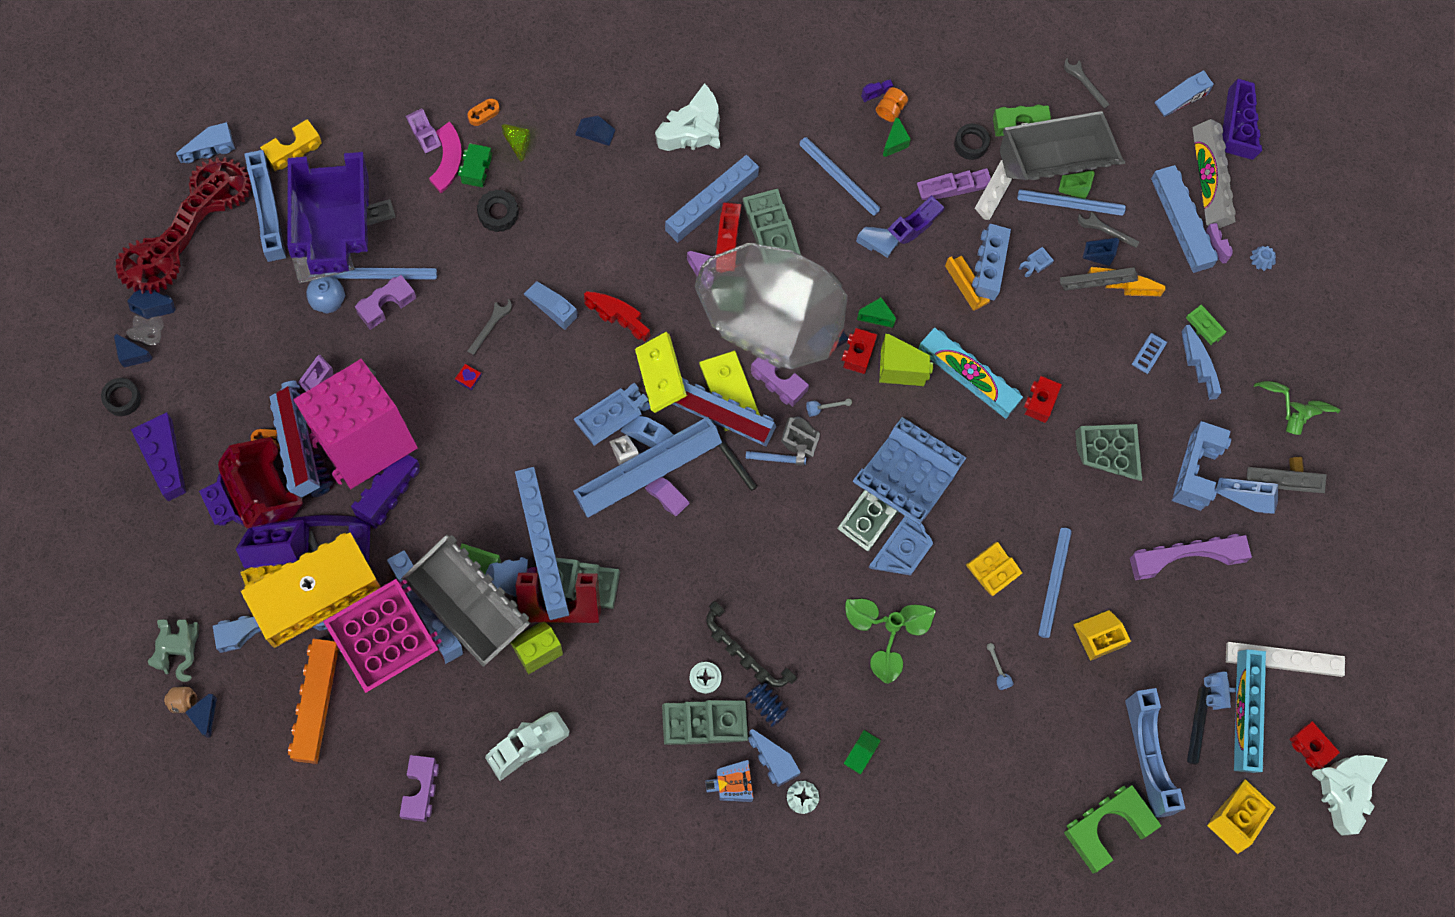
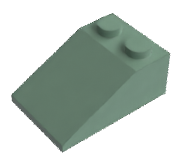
(867, 520)

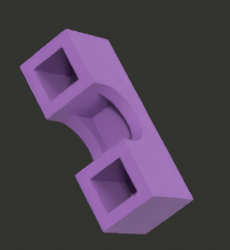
(396, 291)
(789, 390)
(417, 806)

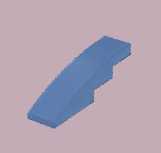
(1198, 357)

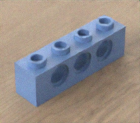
(998, 237)

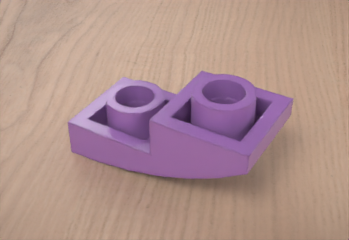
(1222, 247)

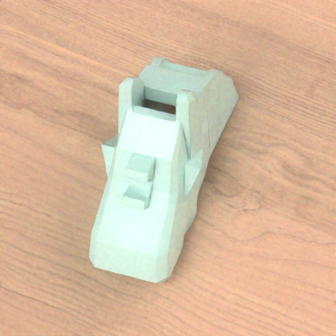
(691, 125)
(536, 738)
(1349, 790)

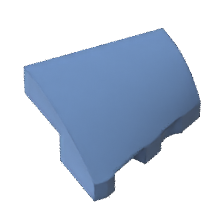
(877, 239)
(506, 574)

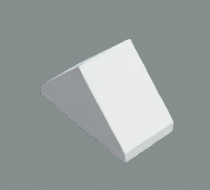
(623, 449)

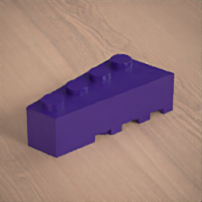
(1240, 121)
(160, 451)
(385, 491)

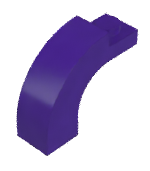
(912, 226)

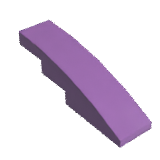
(953, 185)

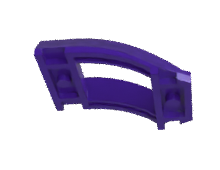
(358, 529)

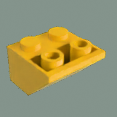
(1102, 634)

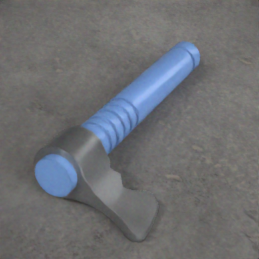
(799, 459)

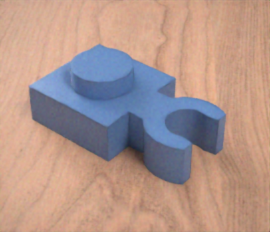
(1038, 260)

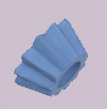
(1263, 258)

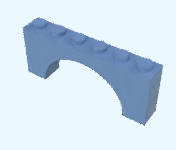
(1143, 716)

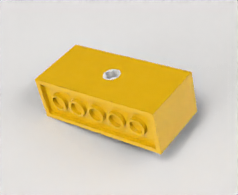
(310, 589)

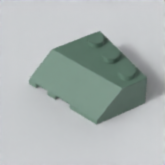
(1110, 449)

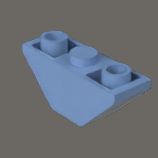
(646, 431)

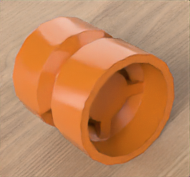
(891, 104)

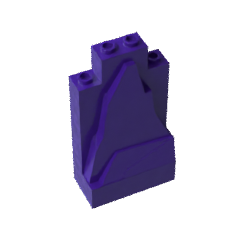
(327, 212)

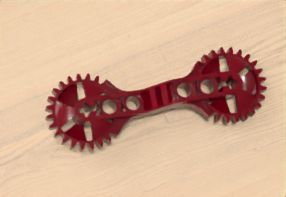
(163, 252)

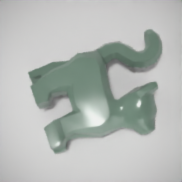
(175, 644)

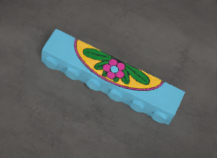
(971, 373)
(1249, 711)

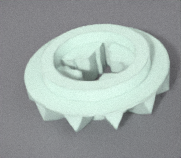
(712, 671)
(795, 803)

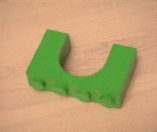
(1084, 833)

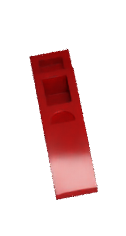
(728, 227)
(612, 309)

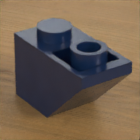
(150, 305)

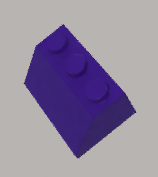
(272, 544)

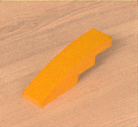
(1142, 287)

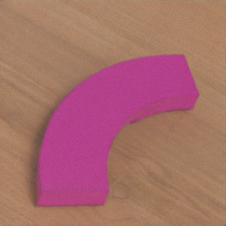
(451, 158)

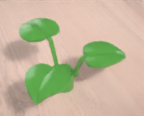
(1297, 420)
(916, 618)

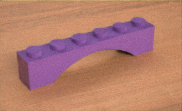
(1229, 551)

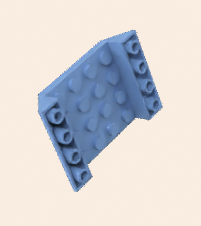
(910, 471)

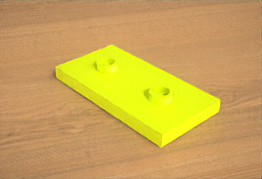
(660, 372)
(727, 378)

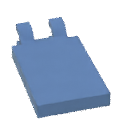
(612, 413)

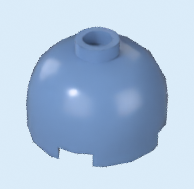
(325, 294)

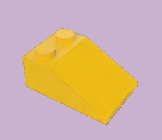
(1241, 817)

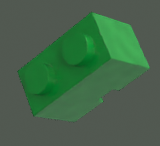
(476, 160)

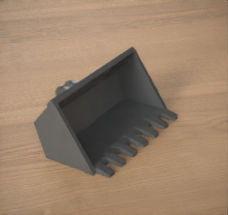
(1058, 147)
(466, 600)

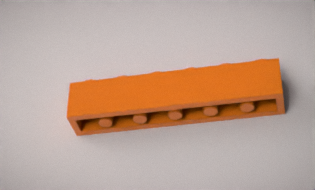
(314, 701)

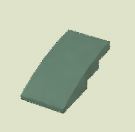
(770, 221)
(607, 580)
(704, 722)

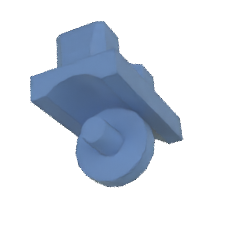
(1220, 690)

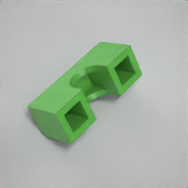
(1009, 117)

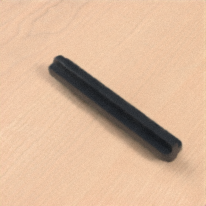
(1198, 726)

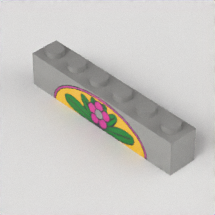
(1214, 173)

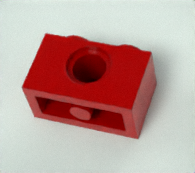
(864, 341)
(1049, 391)
(1324, 748)

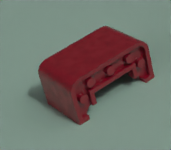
(256, 483)

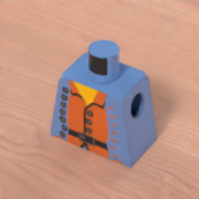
(732, 783)

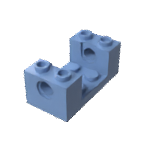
(1191, 489)

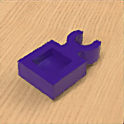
(875, 90)

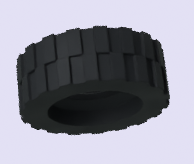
(494, 197)

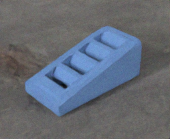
(1157, 341)

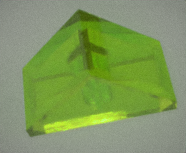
(517, 138)

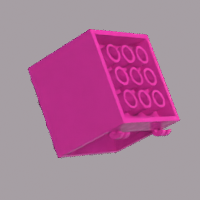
(355, 424)
(381, 635)

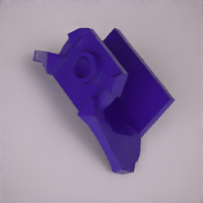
(219, 503)

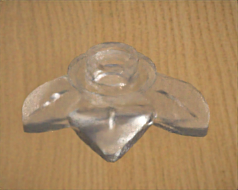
(144, 328)

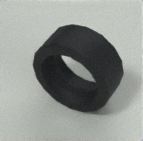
(968, 153)
(126, 409)

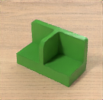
(1206, 325)

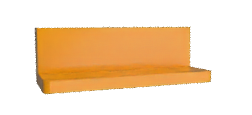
(963, 278)

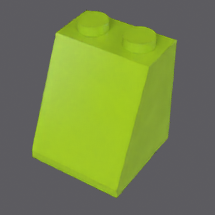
(903, 363)
(537, 647)

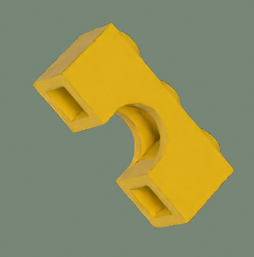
(306, 140)

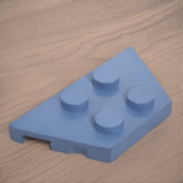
(903, 549)

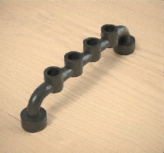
(747, 661)

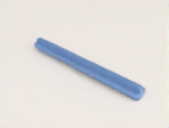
(839, 176)
(1071, 202)
(388, 273)
(1054, 583)

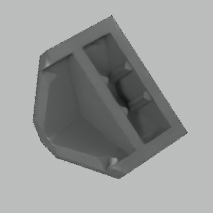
(800, 432)

